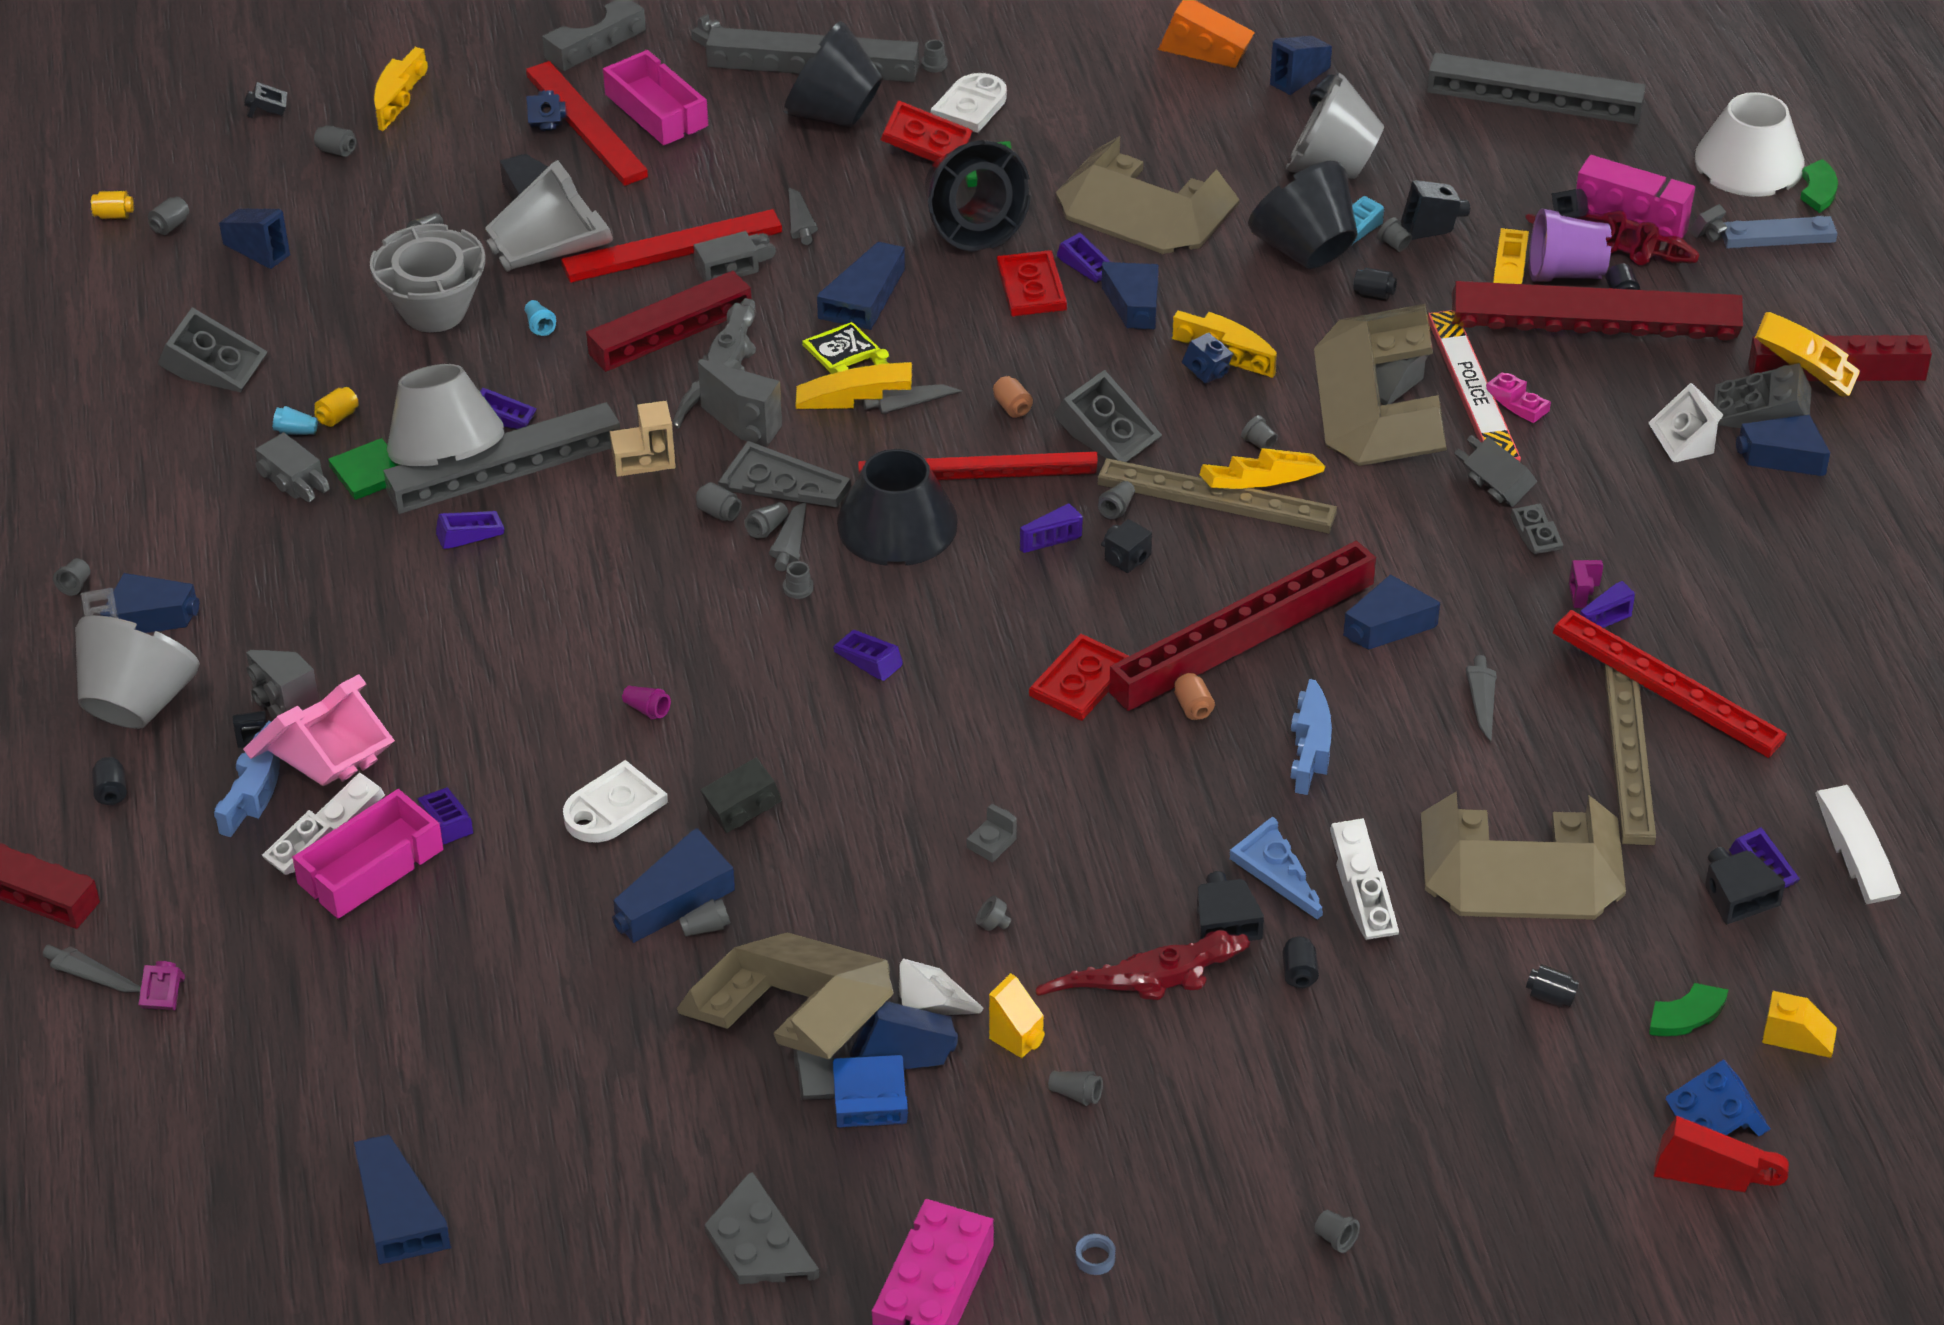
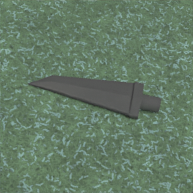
(801, 219)
(900, 399)
(788, 543)
(1482, 690)
(80, 965)

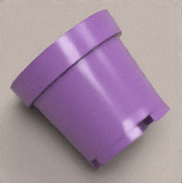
(1567, 247)

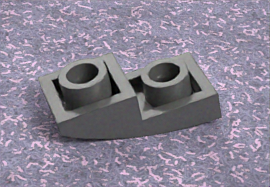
(1535, 529)
(815, 1076)

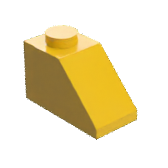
(1014, 1018)
(1798, 1025)

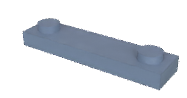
(1779, 232)

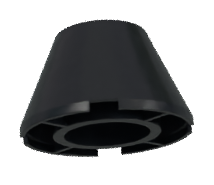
(836, 82)
(997, 204)
(1309, 217)
(897, 511)

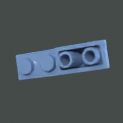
(1312, 736)
(249, 792)

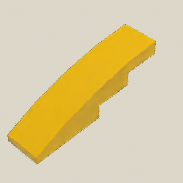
(841, 388)
(1269, 469)

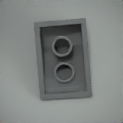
(210, 353)
(741, 401)
(1106, 419)

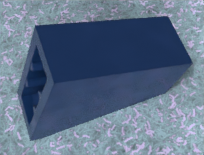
(1298, 62)
(257, 235)
(1132, 292)
(1784, 445)
(154, 603)
(1390, 613)
(913, 1033)

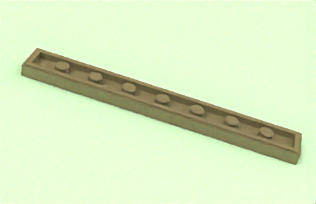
(1197, 492)
(1629, 759)

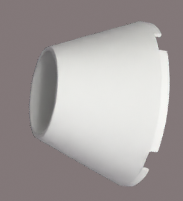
(1751, 147)

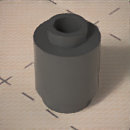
(335, 140)
(168, 215)
(718, 502)

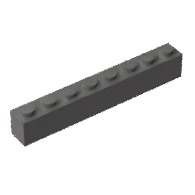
(791, 51)
(1536, 88)
(511, 457)

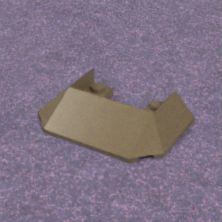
(1112, 201)
(1350, 392)
(1523, 878)
(840, 985)

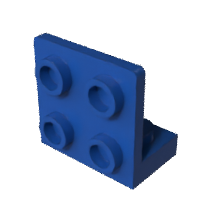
(870, 1091)
(1718, 1102)

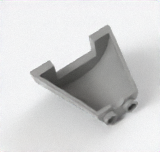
(546, 222)

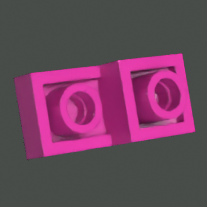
(1513, 395)

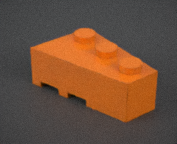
(1205, 35)

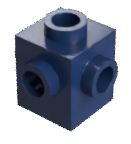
(538, 104)
(1207, 358)

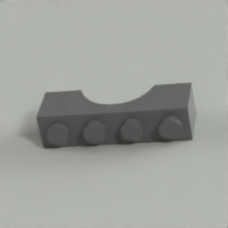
(571, 46)

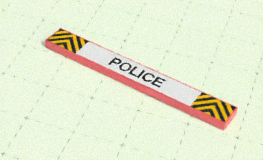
(1470, 381)

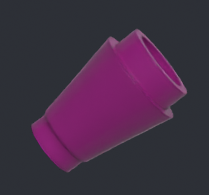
(648, 701)

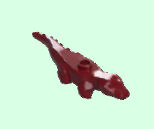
(1640, 239)
(1156, 969)

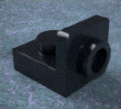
(266, 98)

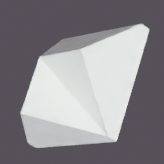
(1687, 425)
(933, 990)

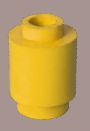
(112, 204)
(336, 406)

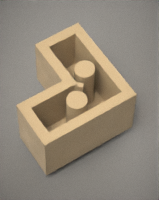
(646, 446)

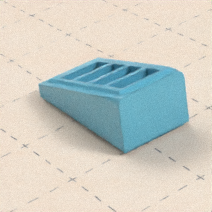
(1367, 216)

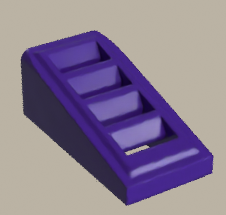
(1073, 252)
(503, 405)
(467, 527)
(1051, 529)
(1611, 606)
(871, 654)
(460, 821)
(1765, 848)

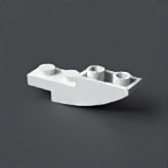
(349, 802)
(1362, 881)

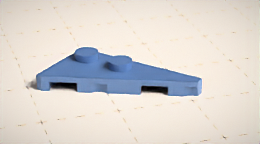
(1271, 861)

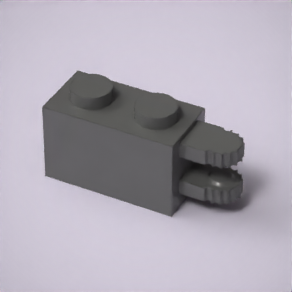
(732, 252)
(291, 467)
(1497, 470)

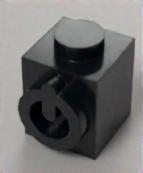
(1127, 545)

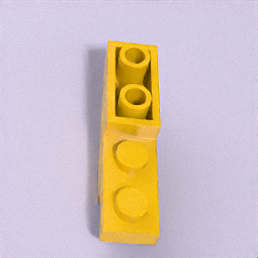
(394, 85)
(1511, 256)
(1249, 349)
(1812, 351)

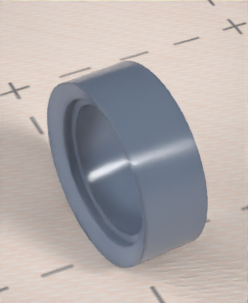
(1090, 1241)

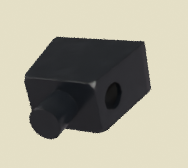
(1432, 209)
(1741, 885)
(1228, 908)

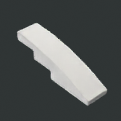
(1858, 843)

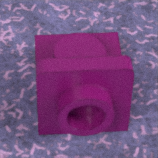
(1582, 579)
(160, 986)

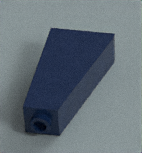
(863, 287)
(673, 887)
(398, 1206)

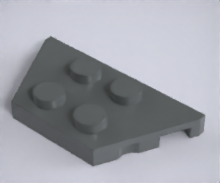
(757, 1238)

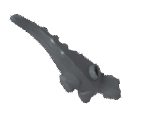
(726, 349)

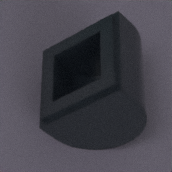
(1570, 203)
(247, 725)

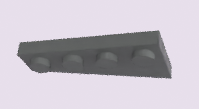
(780, 476)

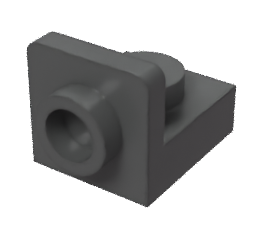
(994, 834)

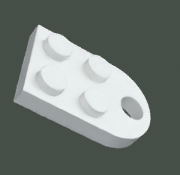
(972, 100)
(612, 804)

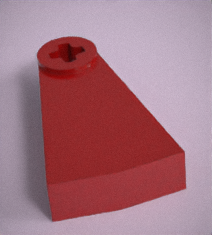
(1715, 1160)

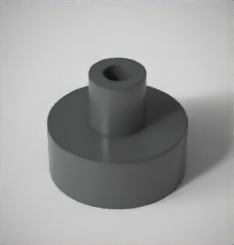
(993, 914)

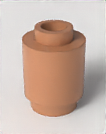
(1012, 396)
(1194, 696)

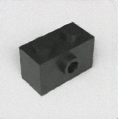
(741, 795)

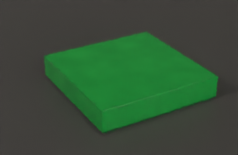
(363, 468)

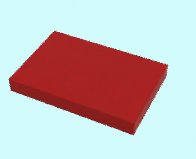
(923, 132)
(1031, 283)
(1077, 677)

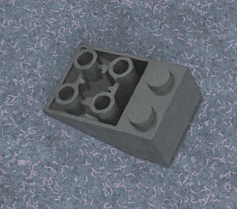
(1763, 396)

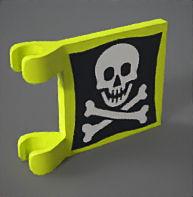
(844, 347)

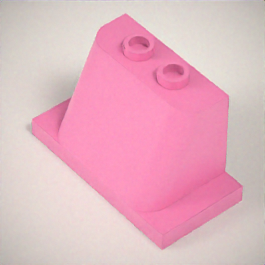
(327, 737)

